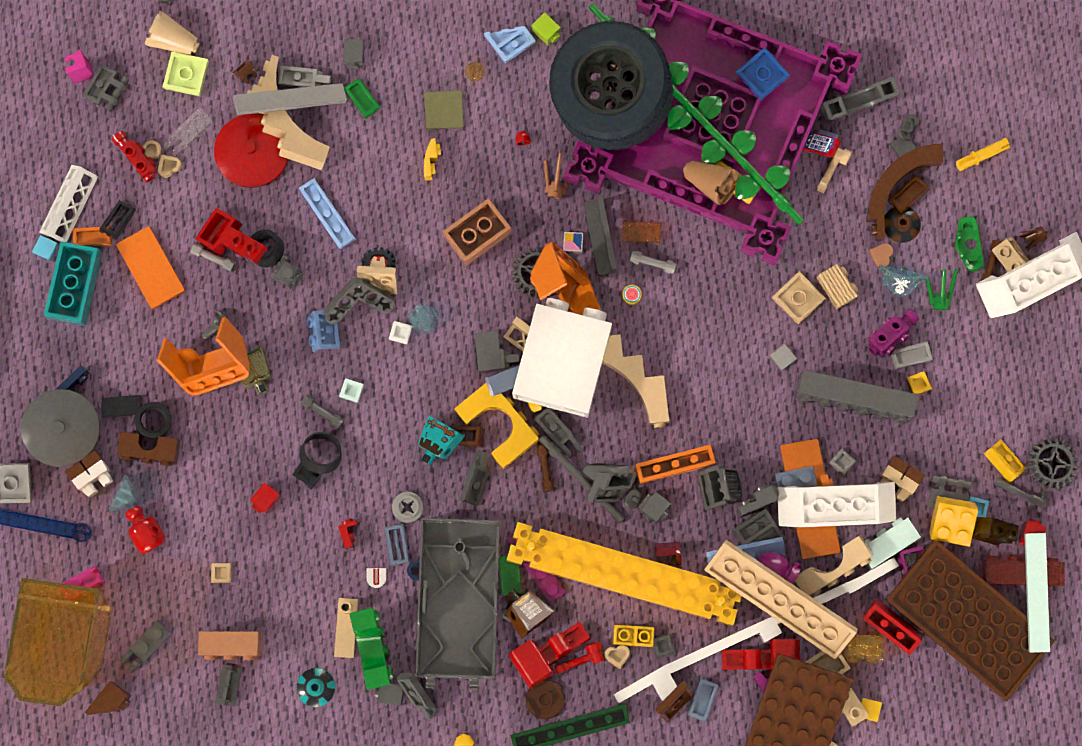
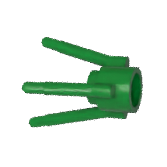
(941, 300)

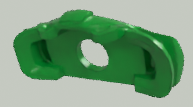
(969, 230)

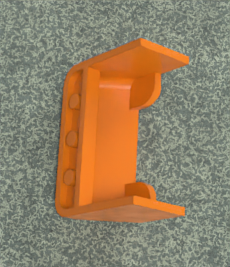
(561, 274)
(211, 370)

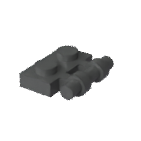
(100, 85)
(942, 480)

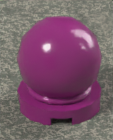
(780, 565)

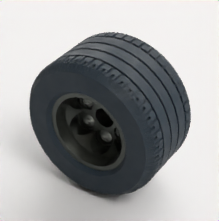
(592, 52)

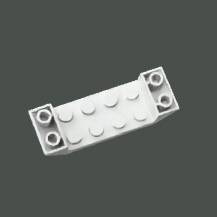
(1033, 279)
(836, 505)

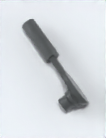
(1040, 500)

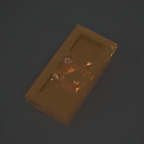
(641, 232)

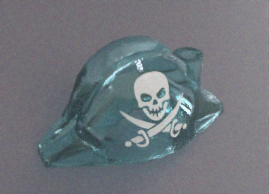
(901, 281)

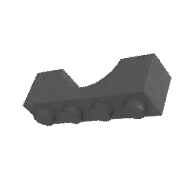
(859, 99)

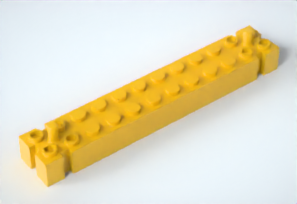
(624, 574)

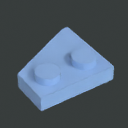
(510, 42)

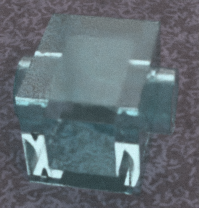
(423, 318)

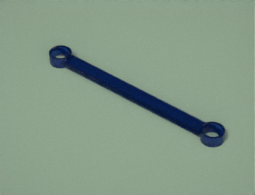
(43, 525)

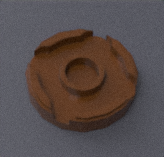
(550, 698)

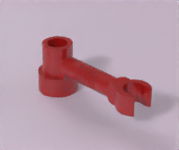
(594, 654)

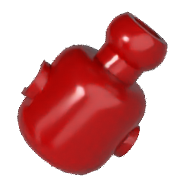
(145, 531)

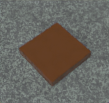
(674, 701)

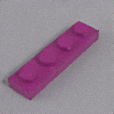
(545, 581)

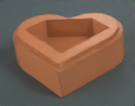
(881, 254)

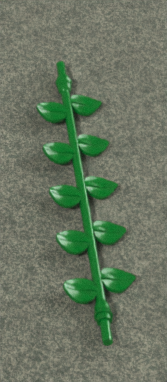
(713, 150)

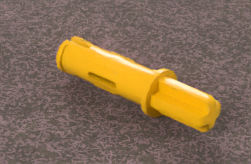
(982, 154)

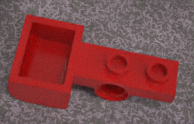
(223, 232)
(760, 659)
(535, 662)

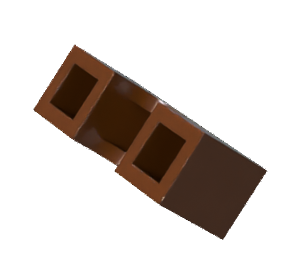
(131, 447)

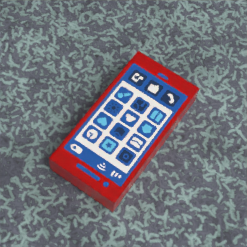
(822, 144)

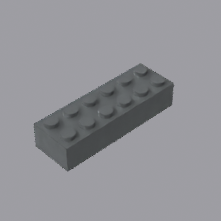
(856, 396)

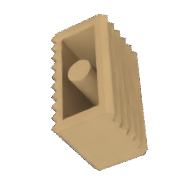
(838, 286)

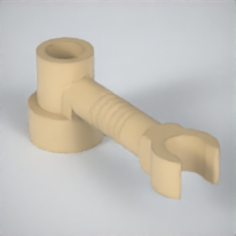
(842, 157)

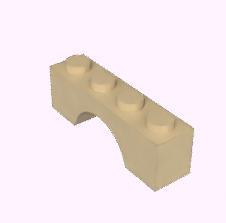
(854, 553)

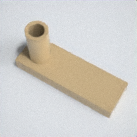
(345, 636)

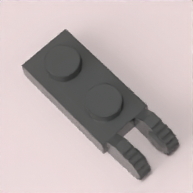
(556, 430)
(147, 645)

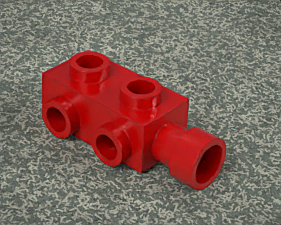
(135, 155)

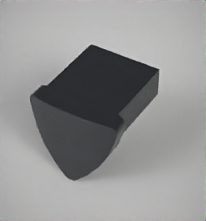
(306, 476)

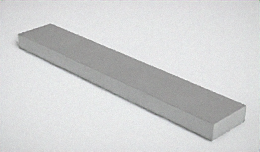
(289, 99)

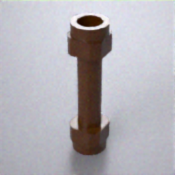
(992, 261)
(547, 485)

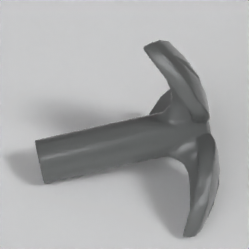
(216, 323)

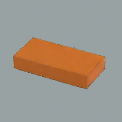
(91, 237)

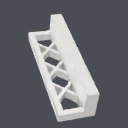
(62, 202)

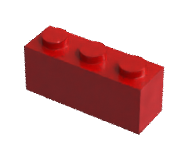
(892, 626)

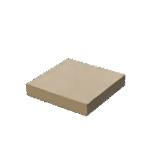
(798, 297)

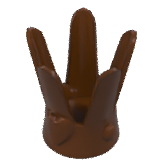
(1035, 236)

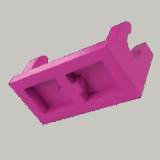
(81, 69)
(88, 578)

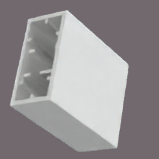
(562, 358)

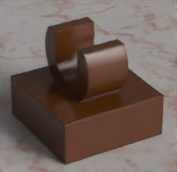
(243, 70)

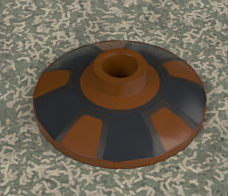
(898, 232)

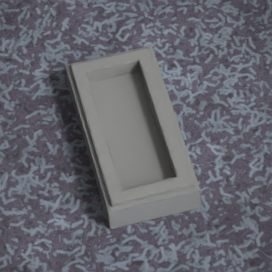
(911, 355)

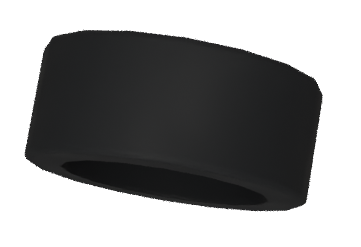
(277, 251)
(167, 420)

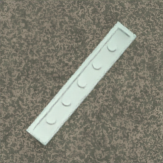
(1037, 592)

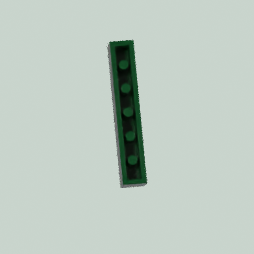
(573, 727)

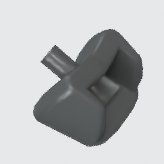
(632, 498)

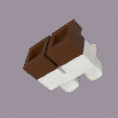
(98, 471)

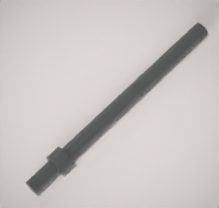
(555, 451)

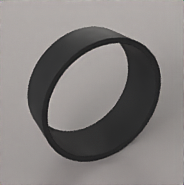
(315, 467)

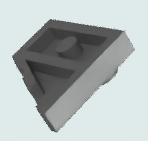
(757, 528)

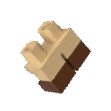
(909, 481)

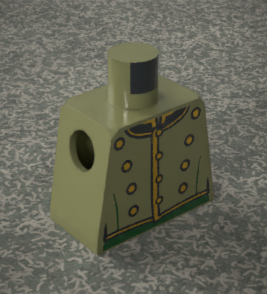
(258, 372)

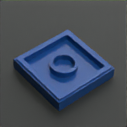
(762, 74)

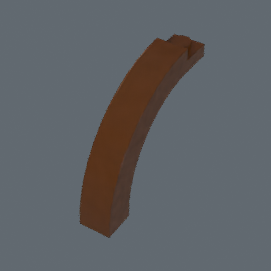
(913, 160)

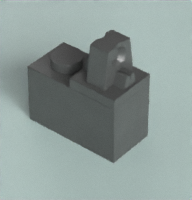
(489, 354)

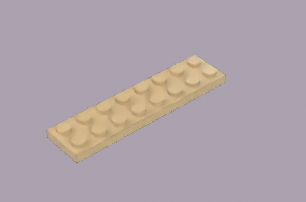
(780, 599)

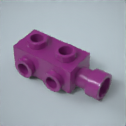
(891, 335)

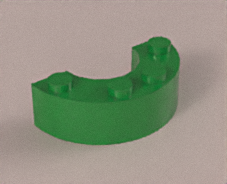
(371, 648)

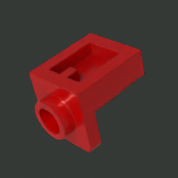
(347, 536)

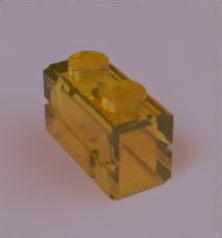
(864, 647)

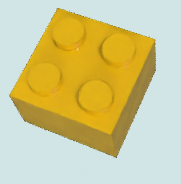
(953, 521)

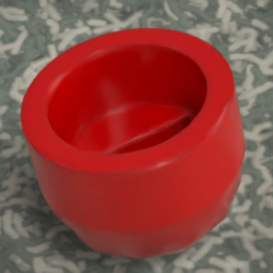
(522, 136)

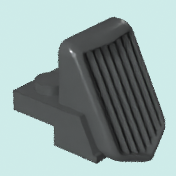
(609, 481)
(719, 487)

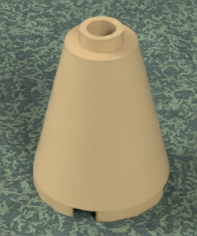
(171, 36)

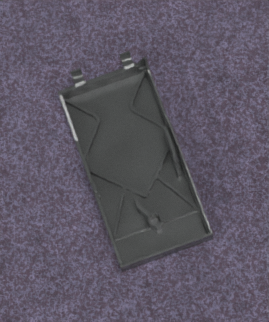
(457, 600)

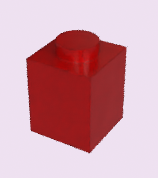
(264, 498)
(1031, 526)

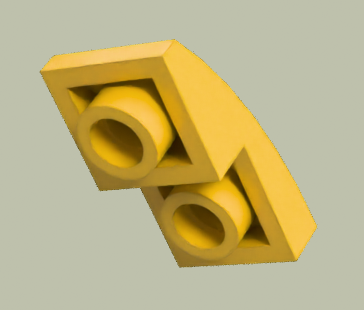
(431, 155)
(633, 635)

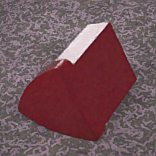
(669, 548)

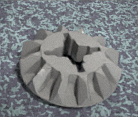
(407, 497)

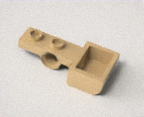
(853, 708)

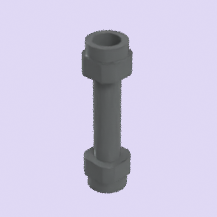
(309, 403)

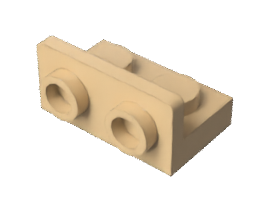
(1010, 254)

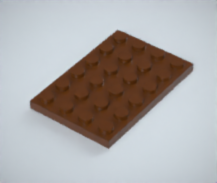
(799, 705)

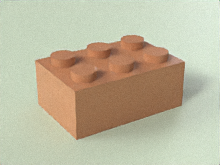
(477, 232)
(230, 645)

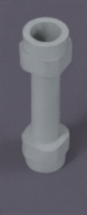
(198, 250)
(637, 257)

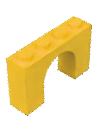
(522, 435)

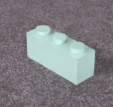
(891, 541)

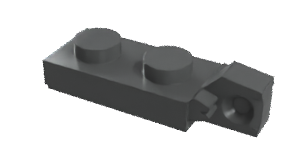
(476, 479)
(417, 694)

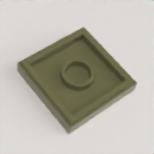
(443, 110)

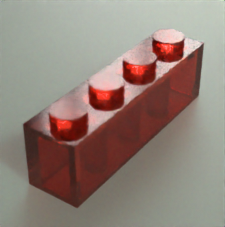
(1014, 571)

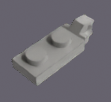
(302, 77)

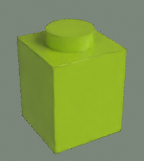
(546, 29)

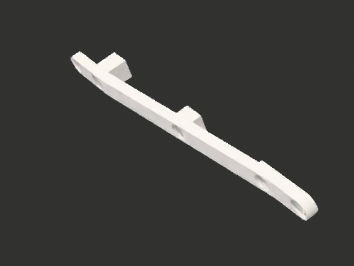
(766, 629)

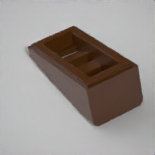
(479, 440)

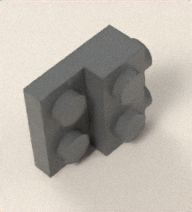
(762, 497)

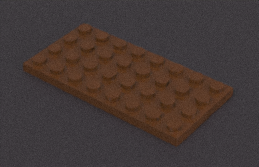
(967, 619)

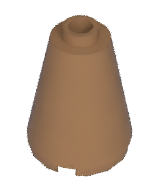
(712, 180)

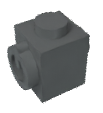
(654, 507)

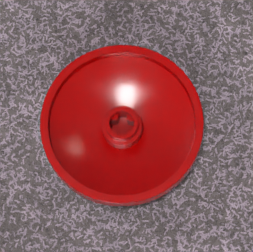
(248, 154)

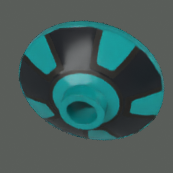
(323, 694)

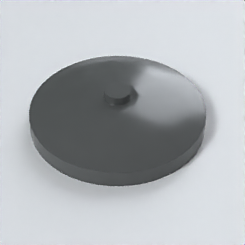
(60, 428)

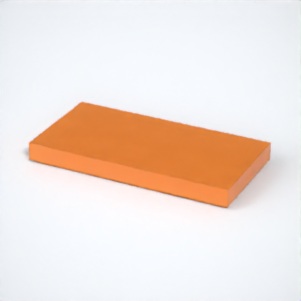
(150, 267)

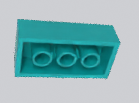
(73, 283)

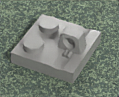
(15, 483)

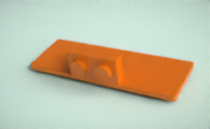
(820, 539)

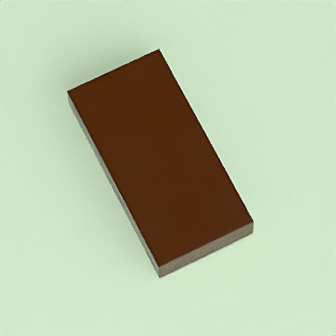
(908, 194)

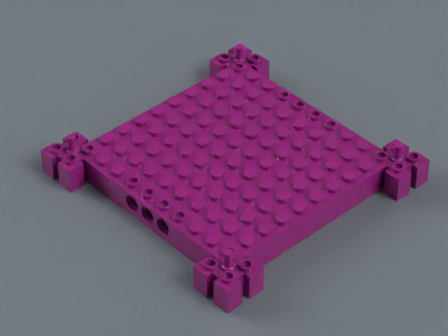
(780, 121)

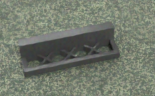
(600, 236)

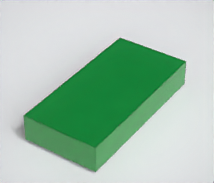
(362, 98)
(509, 576)

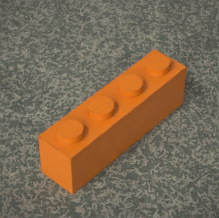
(675, 464)

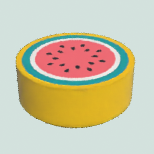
(631, 294)

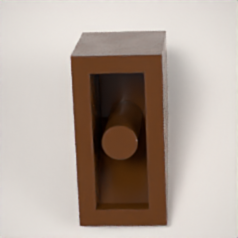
(109, 700)

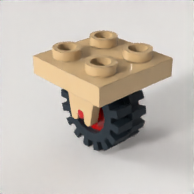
(379, 270)

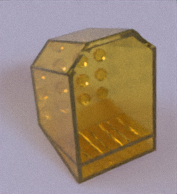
(56, 641)

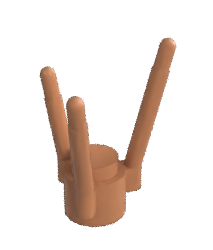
(555, 190)

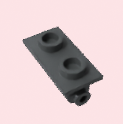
(228, 685)

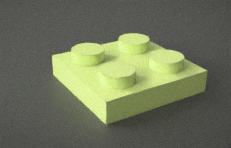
(185, 74)

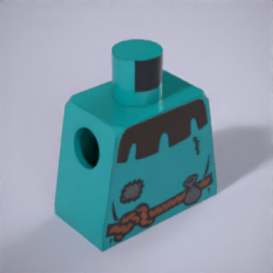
(438, 440)

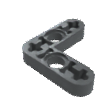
(359, 294)

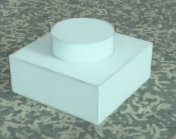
(351, 390)

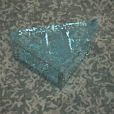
(125, 496)

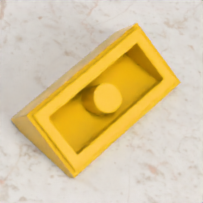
(1005, 461)

